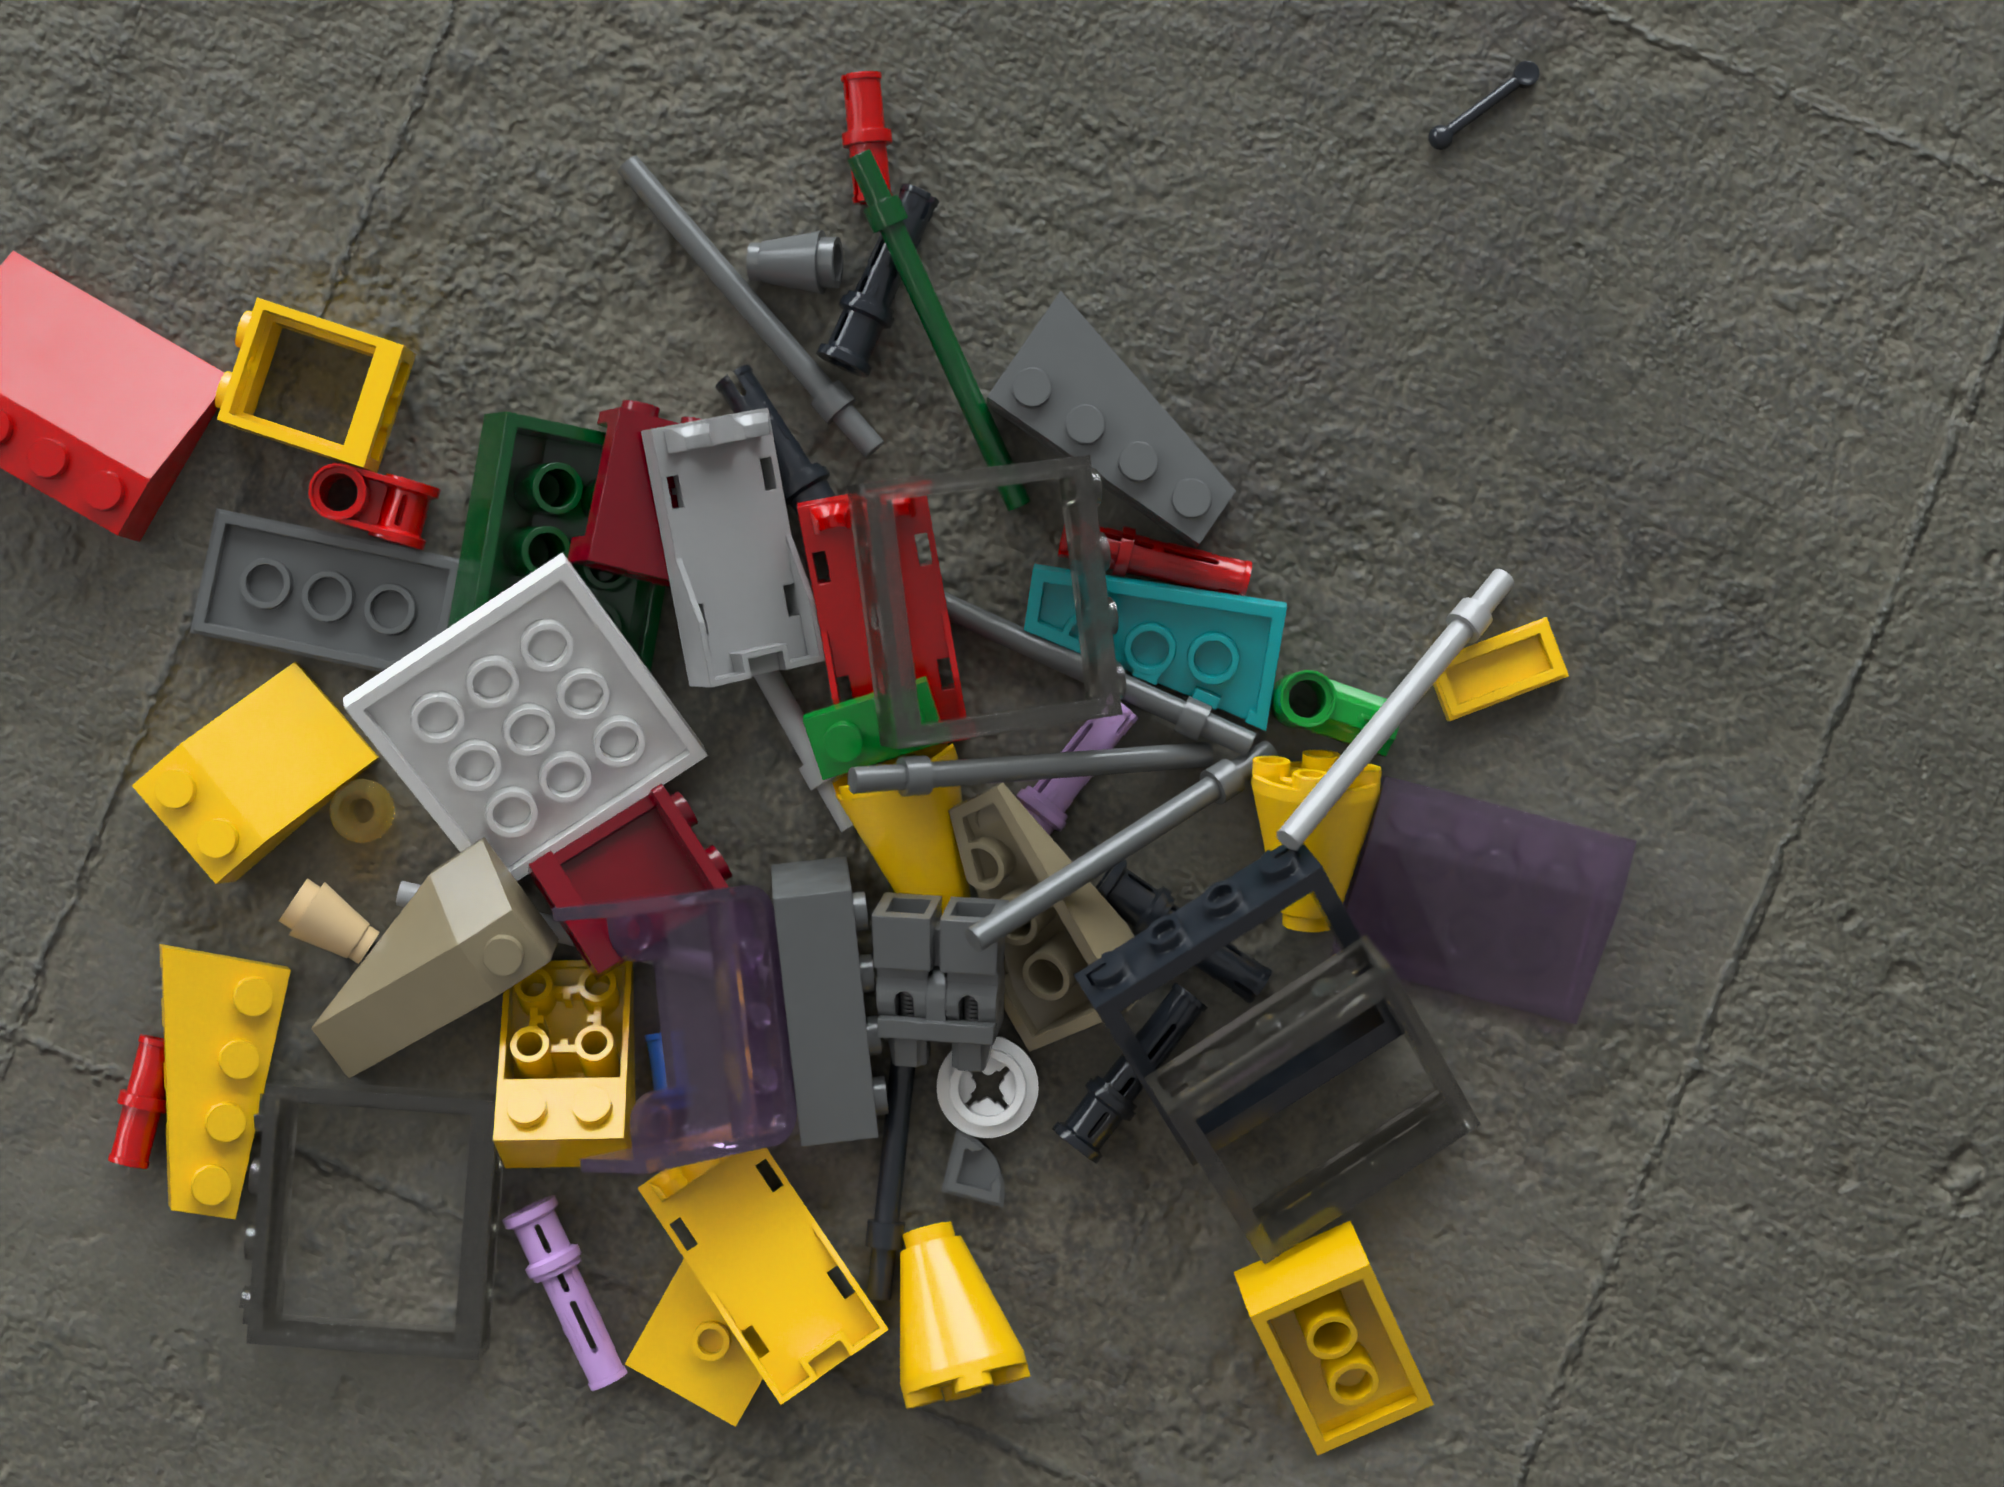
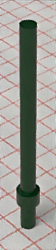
(886, 216)

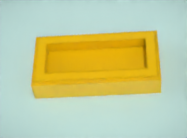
(1500, 669)

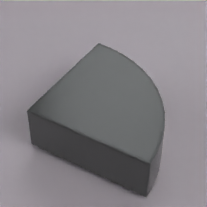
(974, 1171)

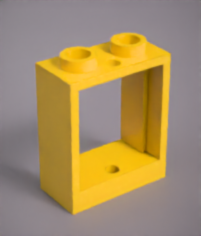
(377, 404)

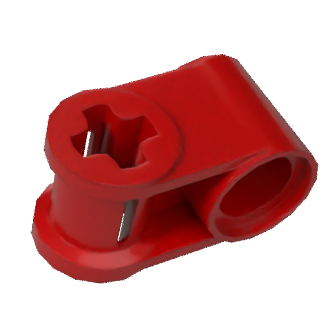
(384, 506)

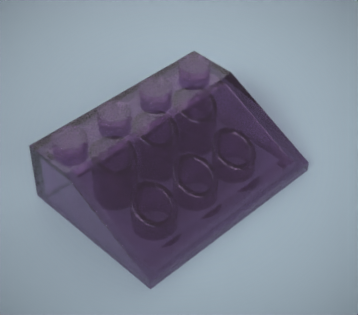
(1487, 898)

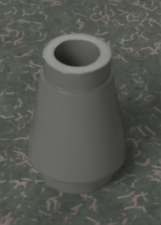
(797, 262)

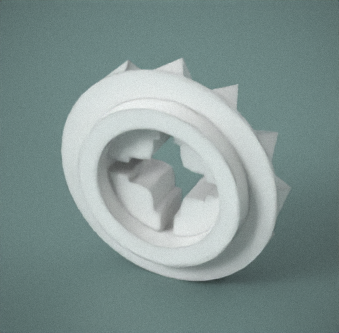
(985, 1116)

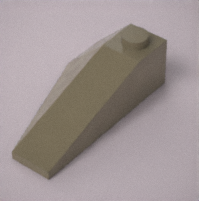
(1004, 857)
(445, 954)

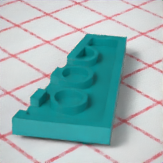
(1176, 636)

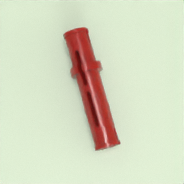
(1171, 562)

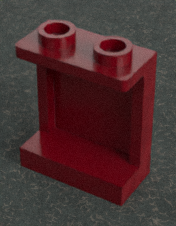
(623, 518)
(628, 856)

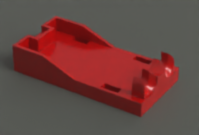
(839, 607)

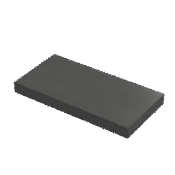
(320, 592)

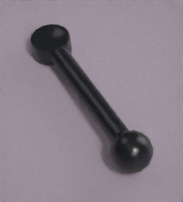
(1523, 76)

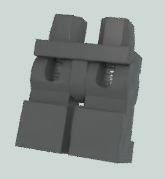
(949, 985)

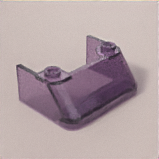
(717, 1022)

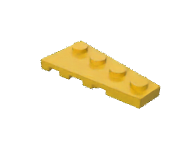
(218, 1054)

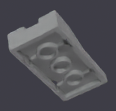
(731, 550)

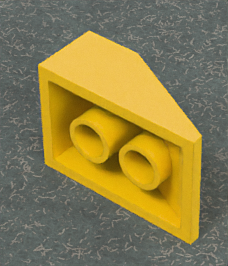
(255, 774)
(1333, 1338)

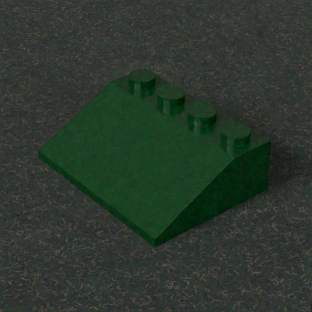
(525, 507)

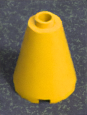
(911, 834)

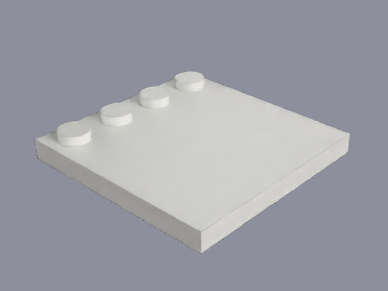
(526, 720)

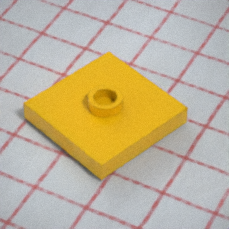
(696, 1352)

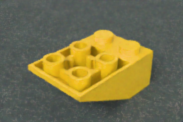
(565, 1066)

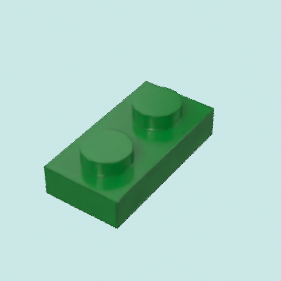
(849, 733)

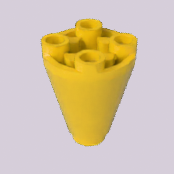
(1339, 837)
(950, 1322)

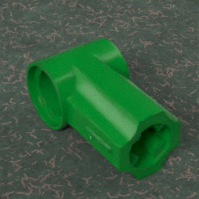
(1339, 709)

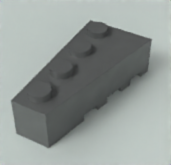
(1085, 401)
(826, 1002)

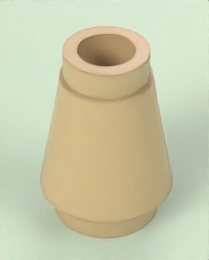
(328, 922)

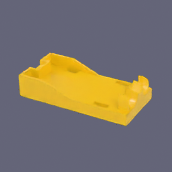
(765, 1267)

